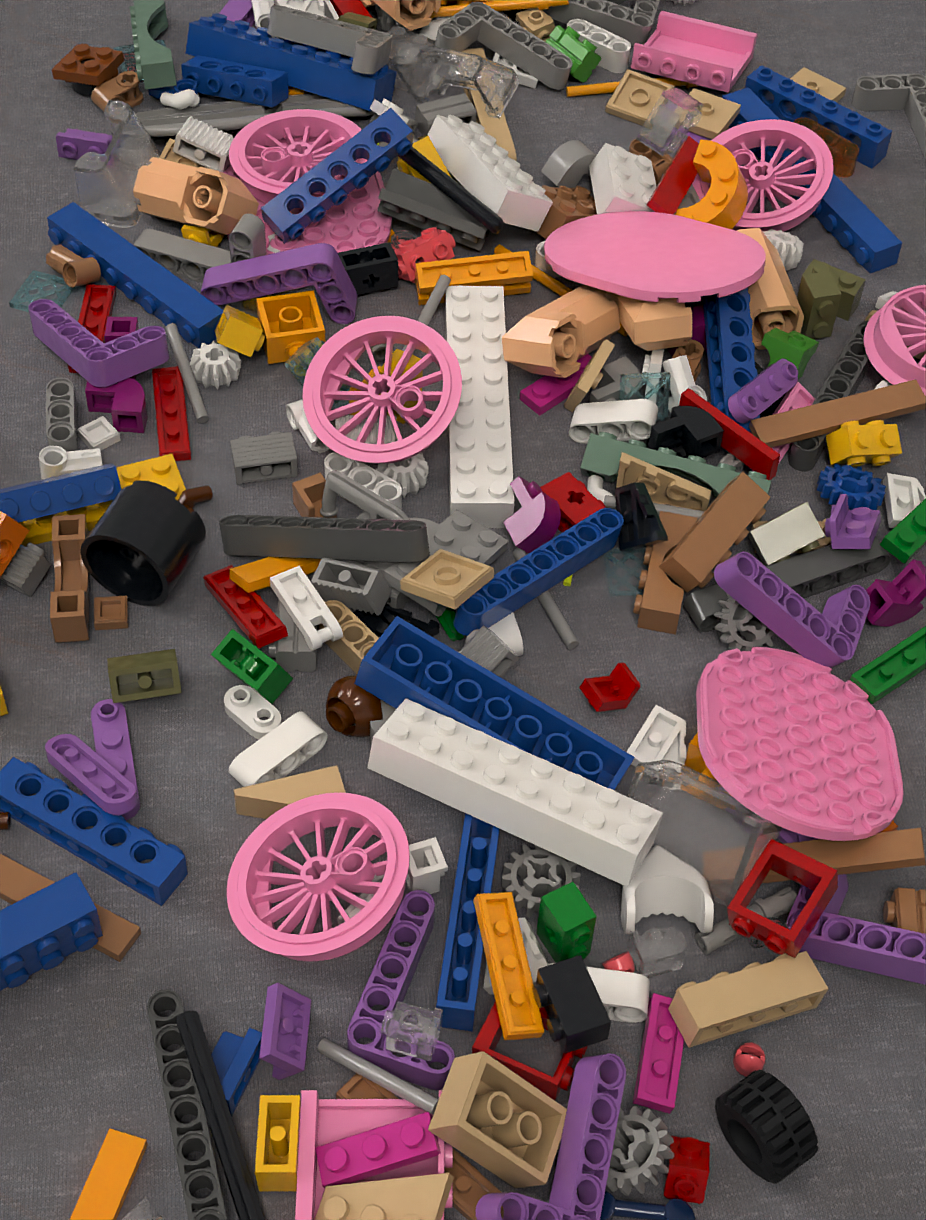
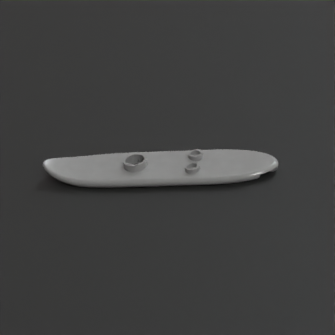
(238, 114)

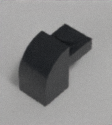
(691, 429)

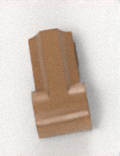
(75, 269)

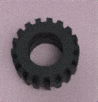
(766, 1126)

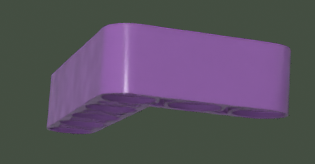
(282, 272)
(94, 360)
(819, 637)
(855, 941)
(388, 991)
(580, 1132)

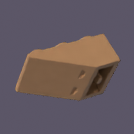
(567, 206)

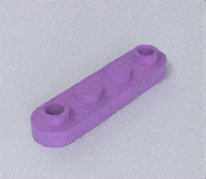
(763, 390)
(113, 741)
(91, 774)

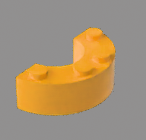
(728, 190)

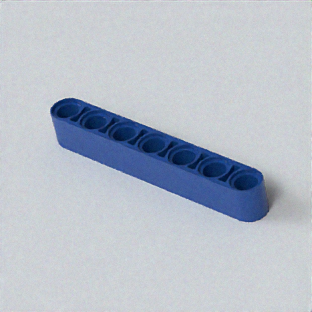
(540, 570)

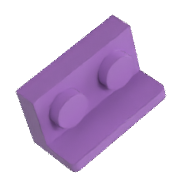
(76, 143)
(851, 527)
(285, 1030)

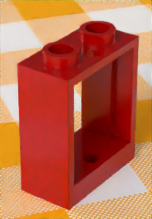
(799, 868)
(551, 1086)

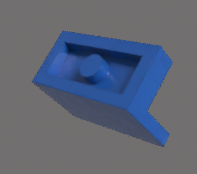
(236, 1063)

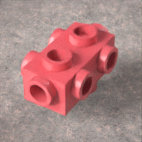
(430, 246)

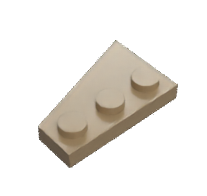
(662, 485)
(387, 1199)

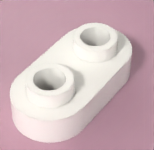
(250, 710)

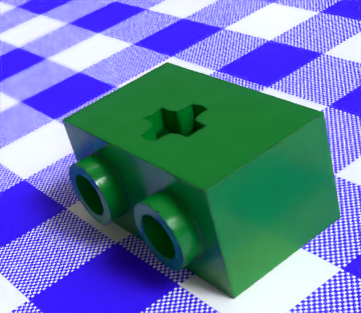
(252, 666)
(566, 923)

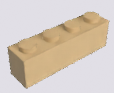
(747, 998)

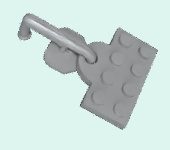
(455, 534)

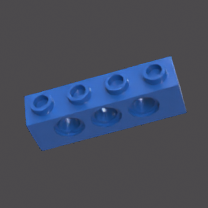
(237, 80)

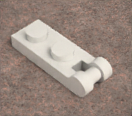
(306, 607)

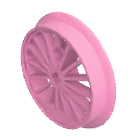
(284, 163)
(776, 180)
(887, 340)
(340, 354)
(319, 878)

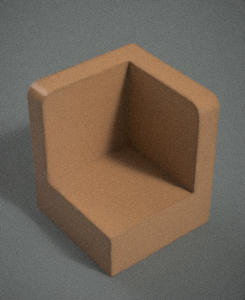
(308, 495)

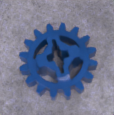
(857, 484)

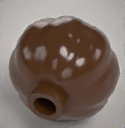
(351, 705)

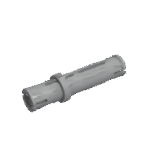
(724, 934)

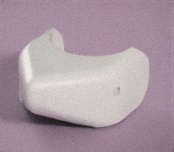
(667, 887)

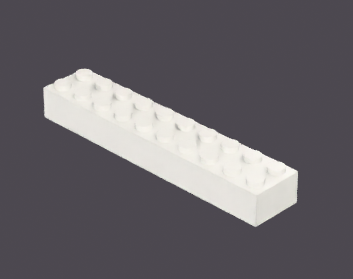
(481, 427)

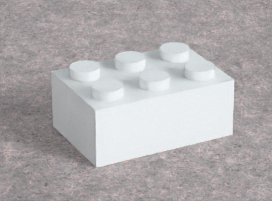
(621, 180)

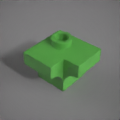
(789, 346)

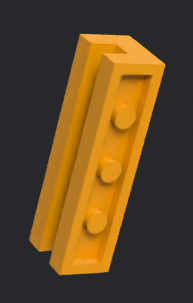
(505, 269)

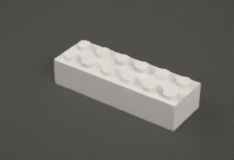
(489, 172)

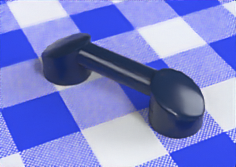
(674, 1210)

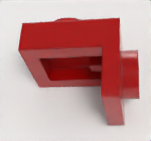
(611, 691)
(688, 1170)

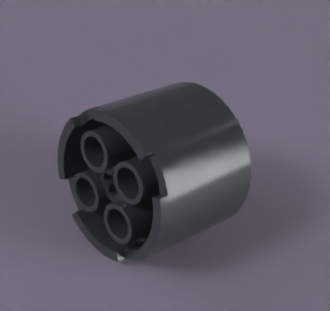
(143, 543)

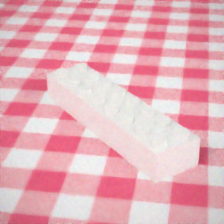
(515, 791)

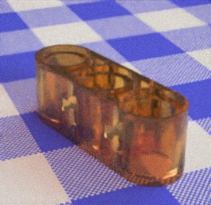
(842, 150)

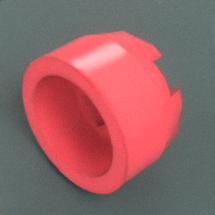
(621, 962)
(747, 1063)

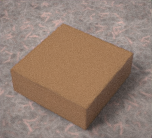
(111, 612)

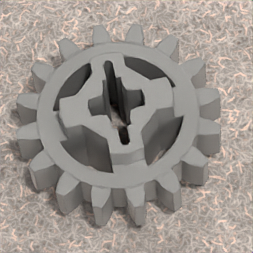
(737, 618)
(538, 874)
(638, 1152)

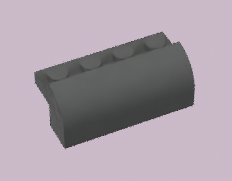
(428, 207)

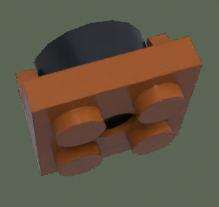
(88, 67)

